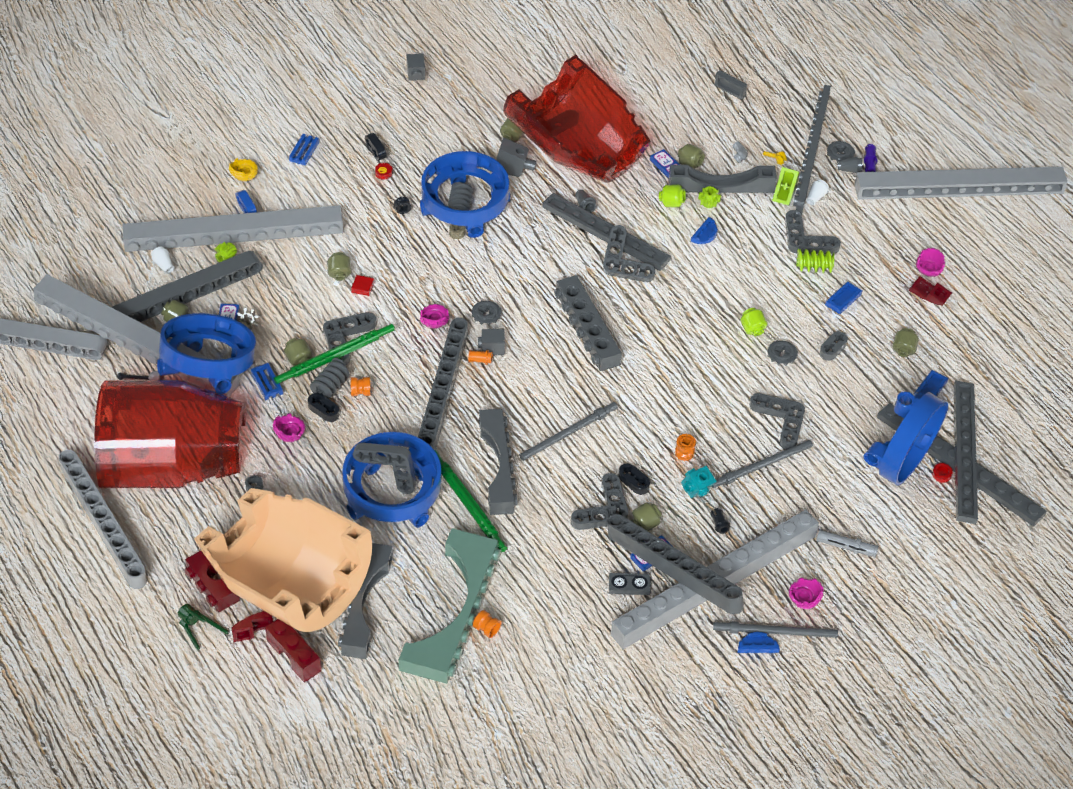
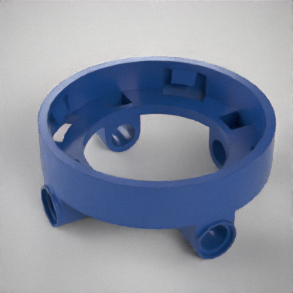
(455, 168)
(190, 331)
(921, 423)
(426, 468)

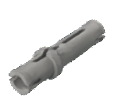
(856, 546)

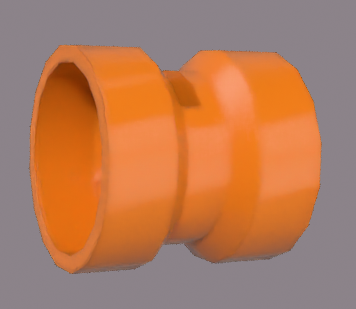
(360, 386)
(685, 447)
(487, 624)

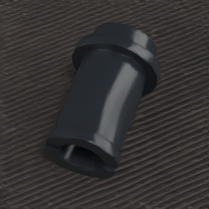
(721, 524)

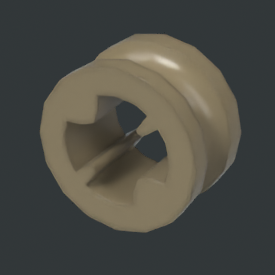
(456, 231)

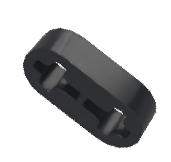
(375, 146)
(324, 406)
(634, 479)

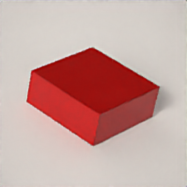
(362, 285)

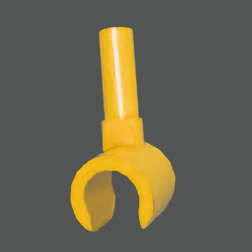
(780, 156)

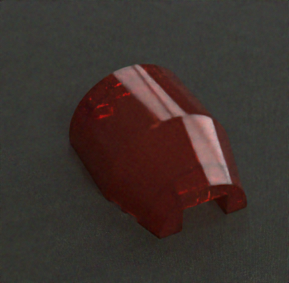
(580, 123)
(165, 434)

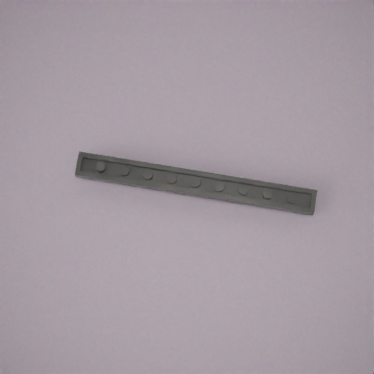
(810, 153)
(965, 453)
(986, 481)

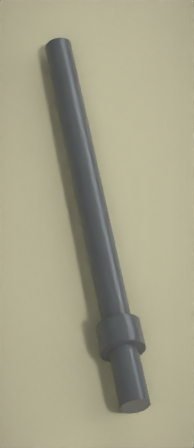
(598, 414)
(729, 477)
(734, 627)

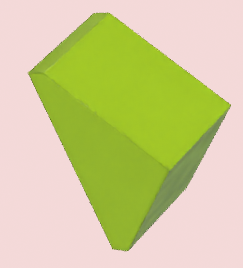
(786, 186)

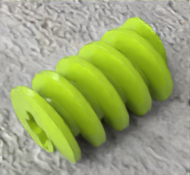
(816, 261)

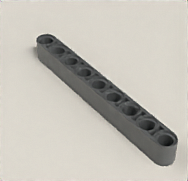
(192, 286)
(444, 382)
(675, 564)

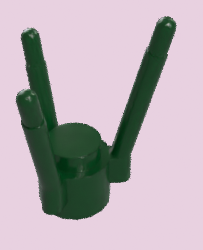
(190, 616)

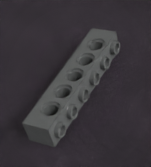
(588, 323)

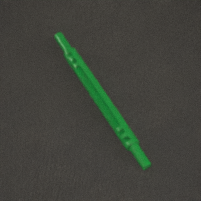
(336, 352)
(470, 504)

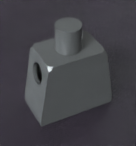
(514, 158)

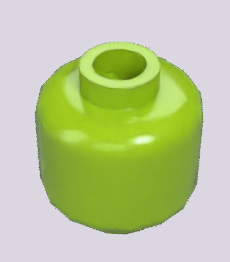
(672, 196)
(753, 321)

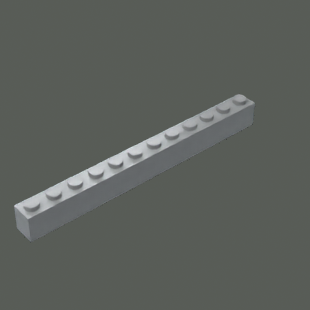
(960, 183)
(232, 228)
(112, 324)
(733, 567)

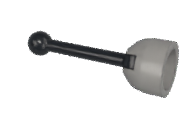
(152, 376)

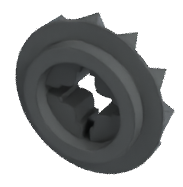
(840, 146)
(482, 307)
(777, 347)

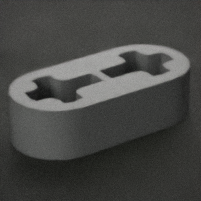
(836, 348)

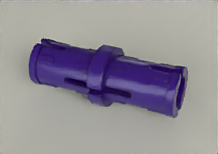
(870, 158)

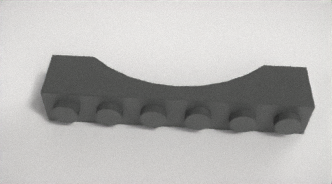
(756, 180)
(500, 492)
(356, 636)

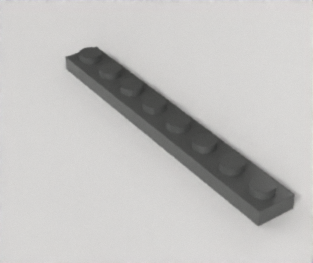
(602, 228)

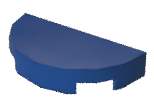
(705, 233)
(758, 643)

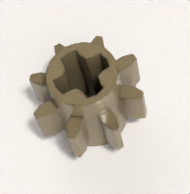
(250, 314)

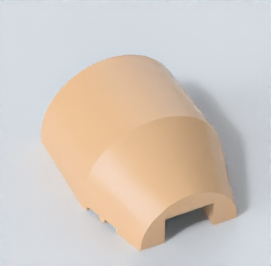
(291, 558)

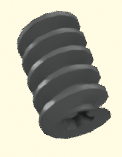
(460, 196)
(330, 378)

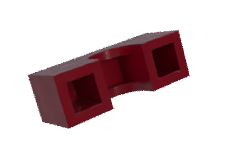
(216, 591)
(301, 656)

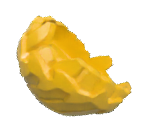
(243, 169)

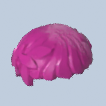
(930, 262)
(434, 316)
(288, 427)
(806, 593)

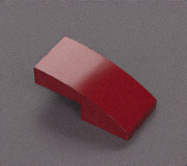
(935, 294)
(245, 628)

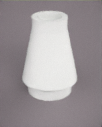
(817, 191)
(162, 259)

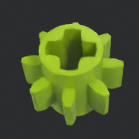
(709, 197)
(225, 251)

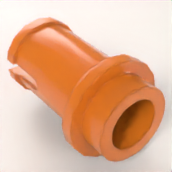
(480, 356)

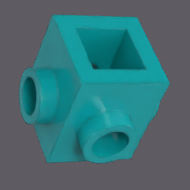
(698, 482)

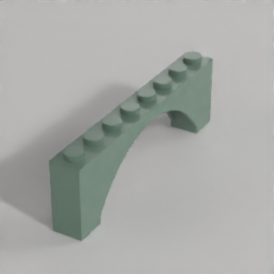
(436, 655)

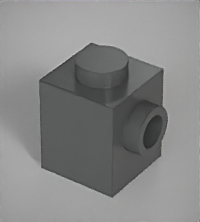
(415, 66)
(493, 341)

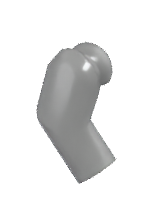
(741, 152)

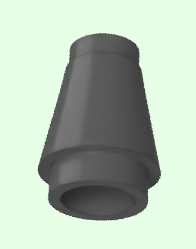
(851, 164)
(585, 201)

